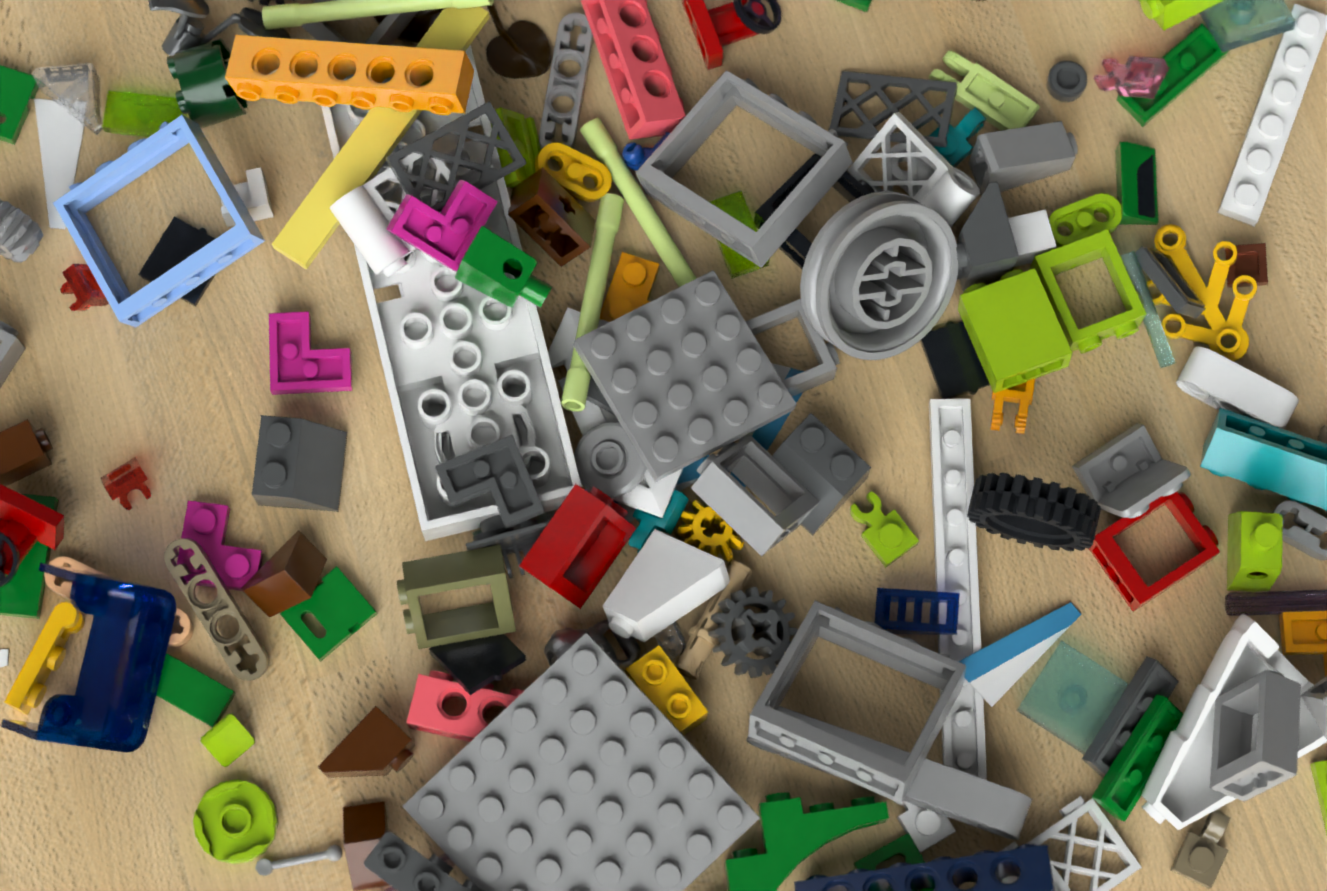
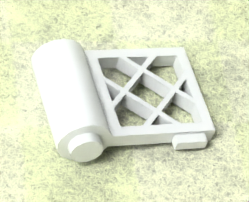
(945, 192)
(367, 216)
(1116, 844)

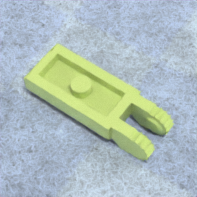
(987, 93)

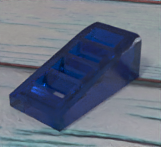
(902, 596)

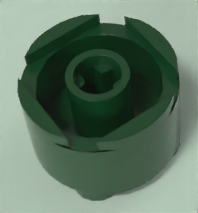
(203, 84)

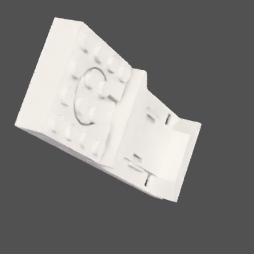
(456, 358)

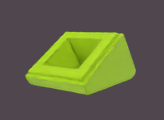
(227, 740)

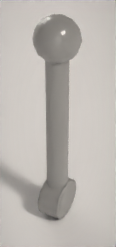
(265, 866)

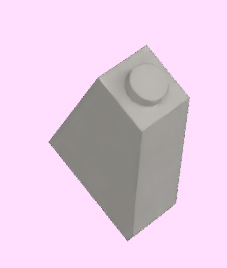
(1022, 155)

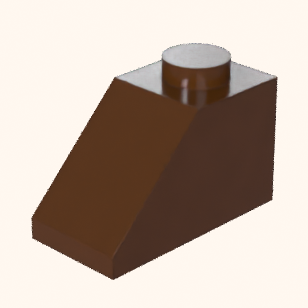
(370, 749)

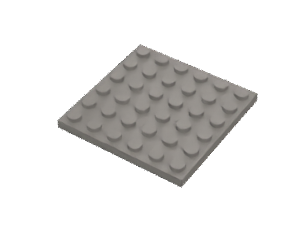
(581, 790)

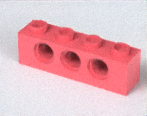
(635, 66)
(435, 690)

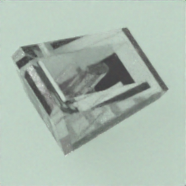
(75, 90)

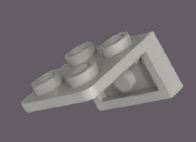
(1129, 474)

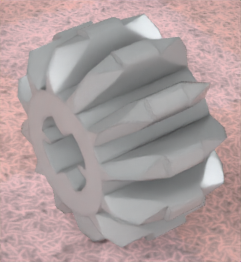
(18, 233)

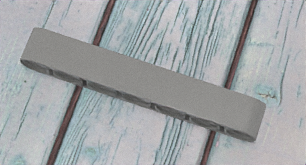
(937, 785)

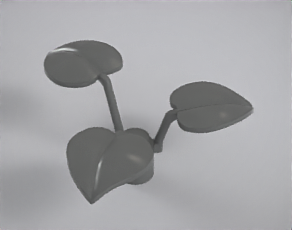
(188, 30)

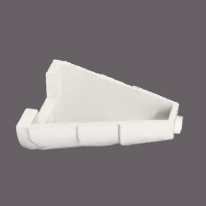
(1182, 774)

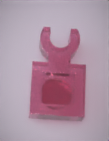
(1136, 78)

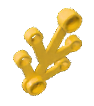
(1208, 295)

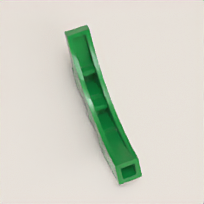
(794, 836)

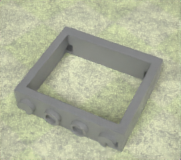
(700, 123)
(833, 752)

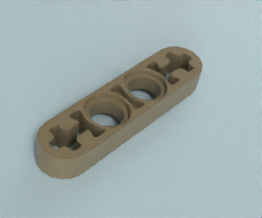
(222, 605)

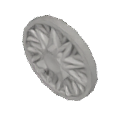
(619, 463)

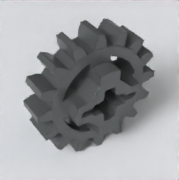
(736, 631)

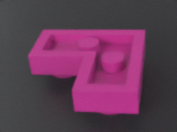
(444, 234)
(296, 366)
(208, 526)

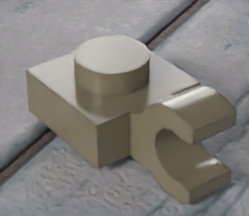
(1200, 855)

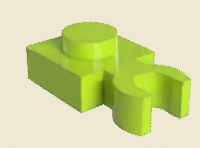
(886, 535)

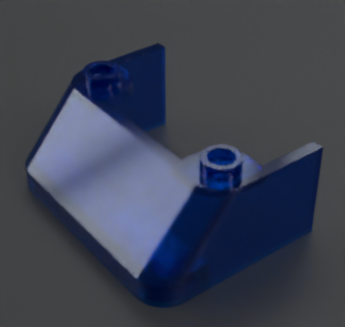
(118, 666)

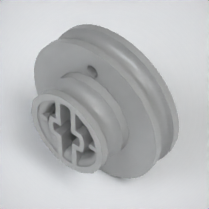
(879, 275)

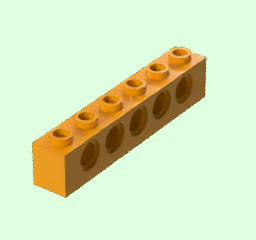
(332, 62)

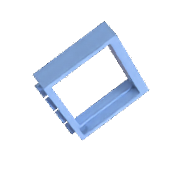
(189, 273)

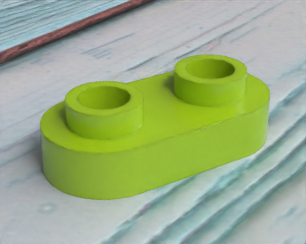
(1081, 220)

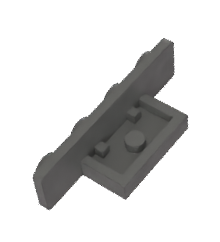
(409, 870)

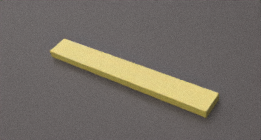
(367, 148)

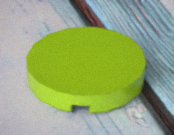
(235, 821)

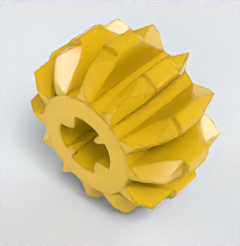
(696, 532)

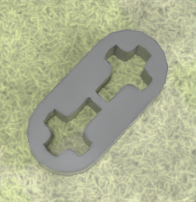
(1310, 522)

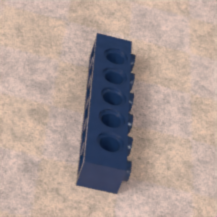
(946, 873)

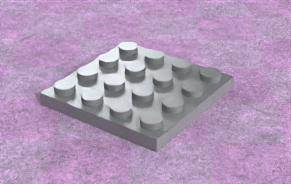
(684, 375)

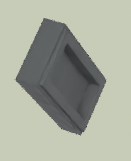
(1169, 282)

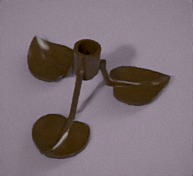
(514, 54)

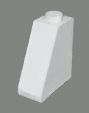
(662, 586)

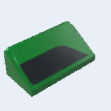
(1136, 184)

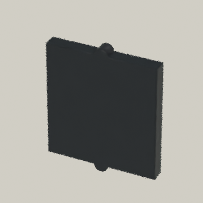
(176, 245)
(953, 361)
(478, 660)

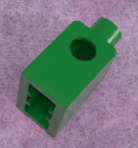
(488, 261)

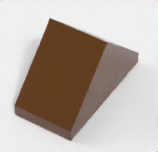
(287, 576)
(362, 831)

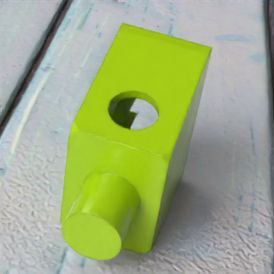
(1254, 546)

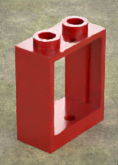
(579, 544)
(1124, 574)

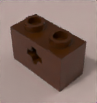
(551, 217)

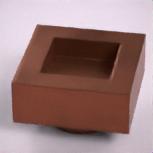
(1250, 261)

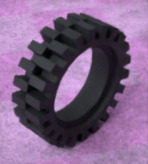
(1034, 511)

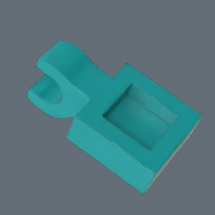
(957, 140)
(650, 522)

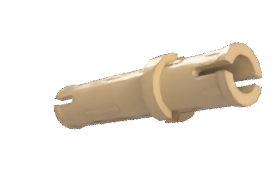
(700, 643)

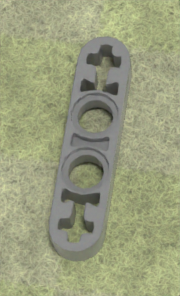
(566, 86)

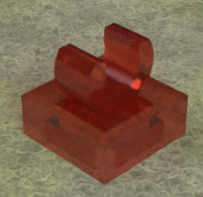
(84, 286)
(123, 480)

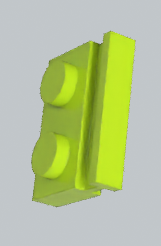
(526, 140)

